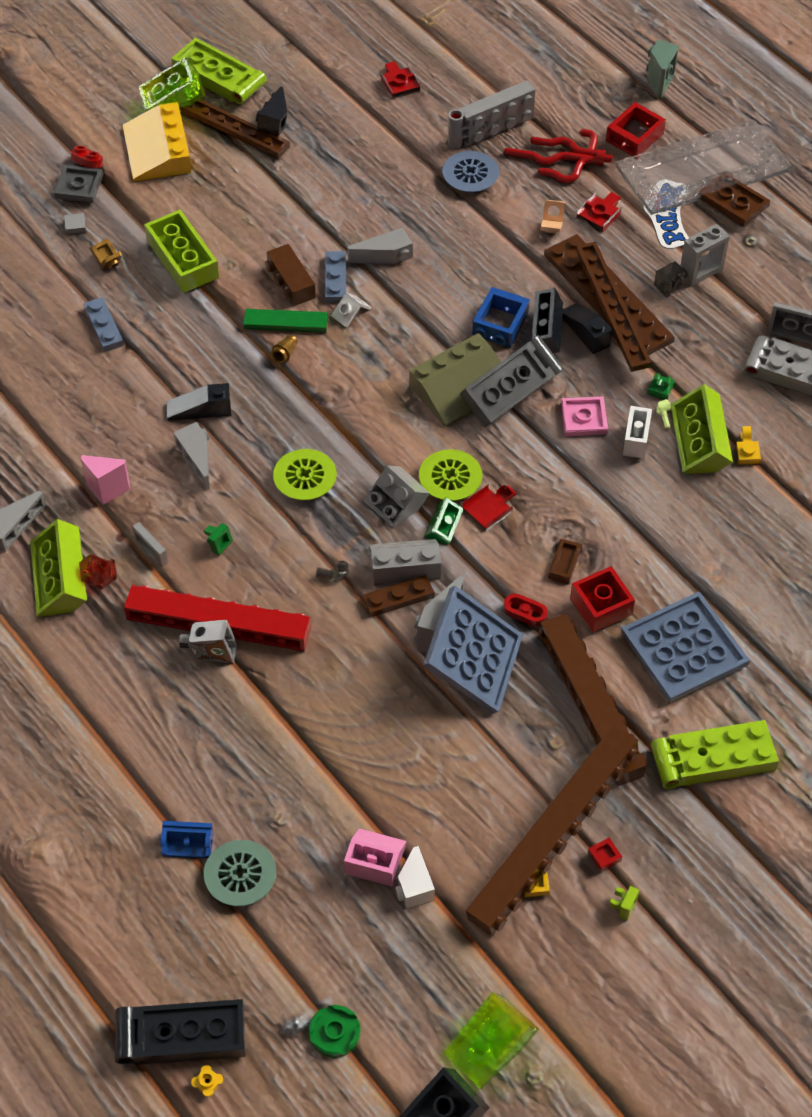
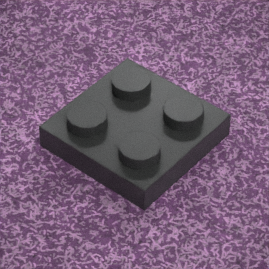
(78, 183)

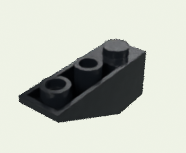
(273, 114)

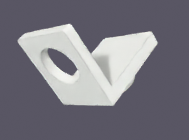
(348, 308)

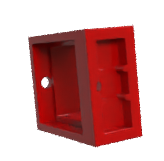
(634, 146)

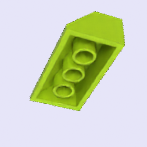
(701, 431)
(57, 570)

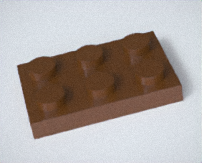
(738, 203)

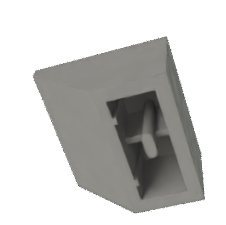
(396, 495)

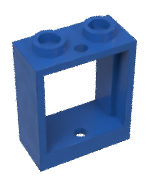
(505, 302)

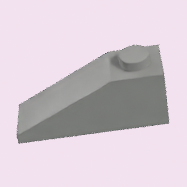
(382, 249)
(193, 446)
(18, 516)

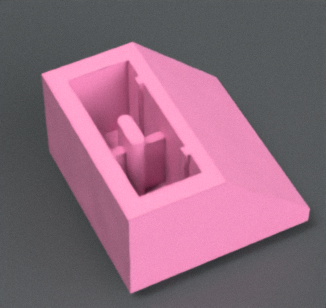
(374, 857)

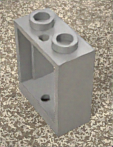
(711, 263)

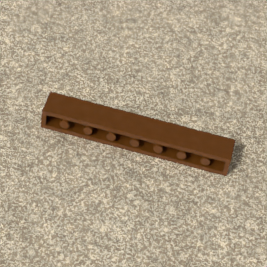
(586, 686)

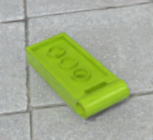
(222, 72)
(725, 751)

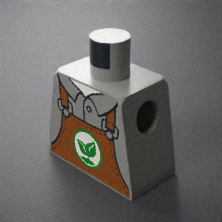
(211, 641)

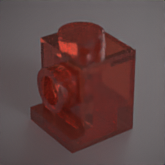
(97, 571)

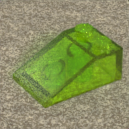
(175, 84)
(490, 1039)

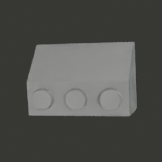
(791, 323)
(405, 561)

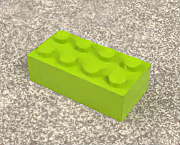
(181, 251)

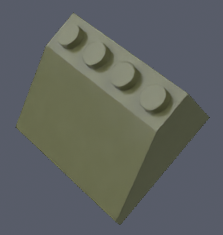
(448, 374)

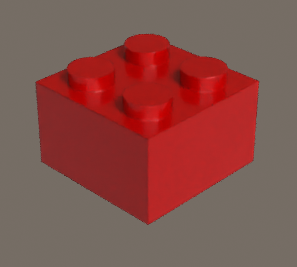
(602, 599)

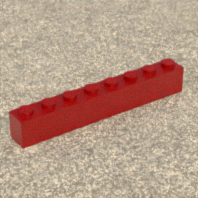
(246, 622)

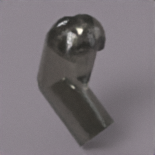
(335, 574)

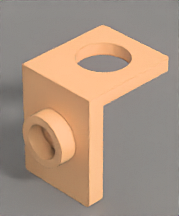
(550, 223)

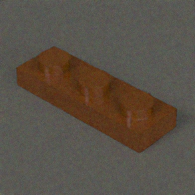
(398, 596)

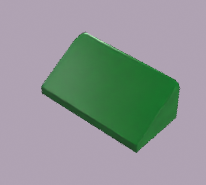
(444, 521)

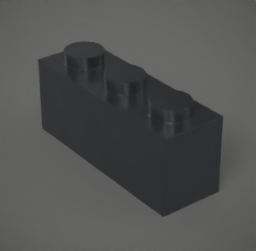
(548, 318)

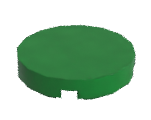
(334, 1031)

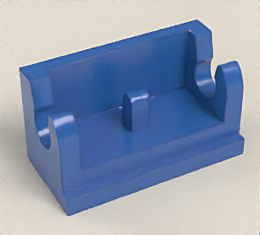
(186, 839)

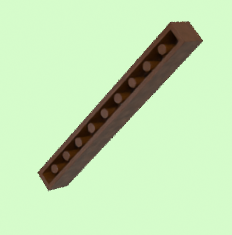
(552, 831)

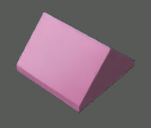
(105, 477)

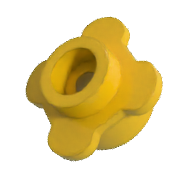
(207, 1088)

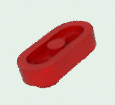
(86, 157)
(526, 609)

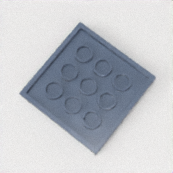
(684, 646)
(473, 649)

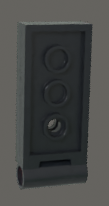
(195, 1032)

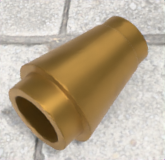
(283, 350)

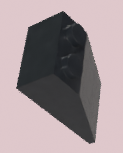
(447, 1097)

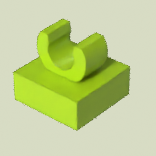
(626, 903)

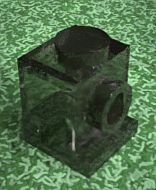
(670, 278)

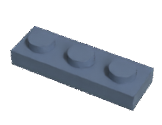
(335, 275)
(103, 324)

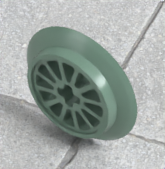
(229, 851)

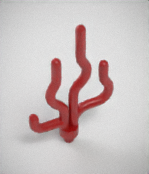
(581, 155)

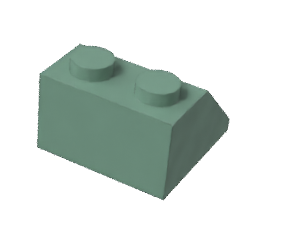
(661, 66)

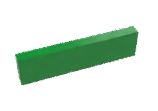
(286, 320)

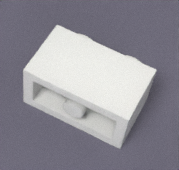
(637, 432)

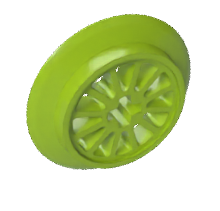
(288, 475)
(466, 476)

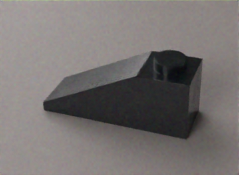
(588, 327)
(203, 402)

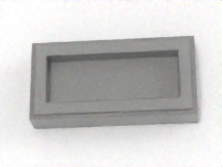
(150, 544)

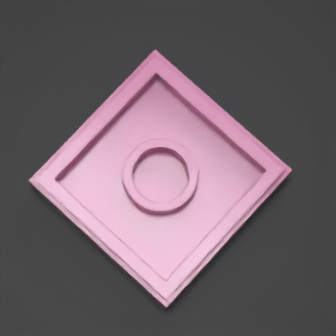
(584, 416)

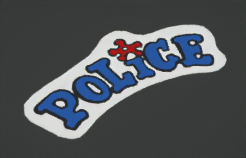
(669, 227)

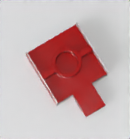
(399, 79)
(601, 211)
(488, 506)

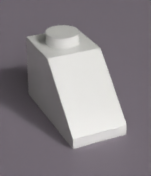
(414, 881)

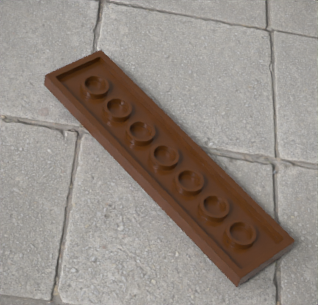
(566, 261)

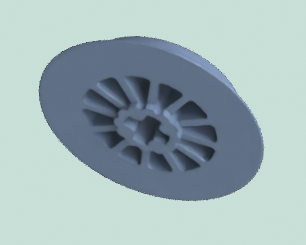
(470, 167)

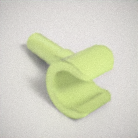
(663, 407)

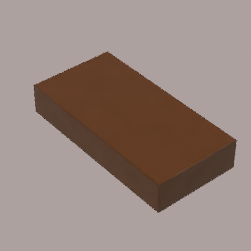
(565, 561)

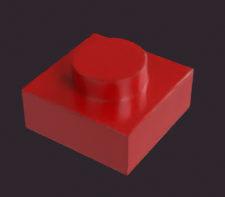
(605, 854)

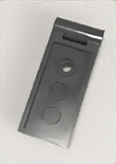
(504, 387)

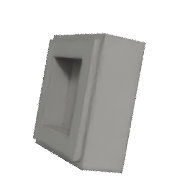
(75, 223)

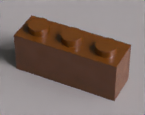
(290, 275)

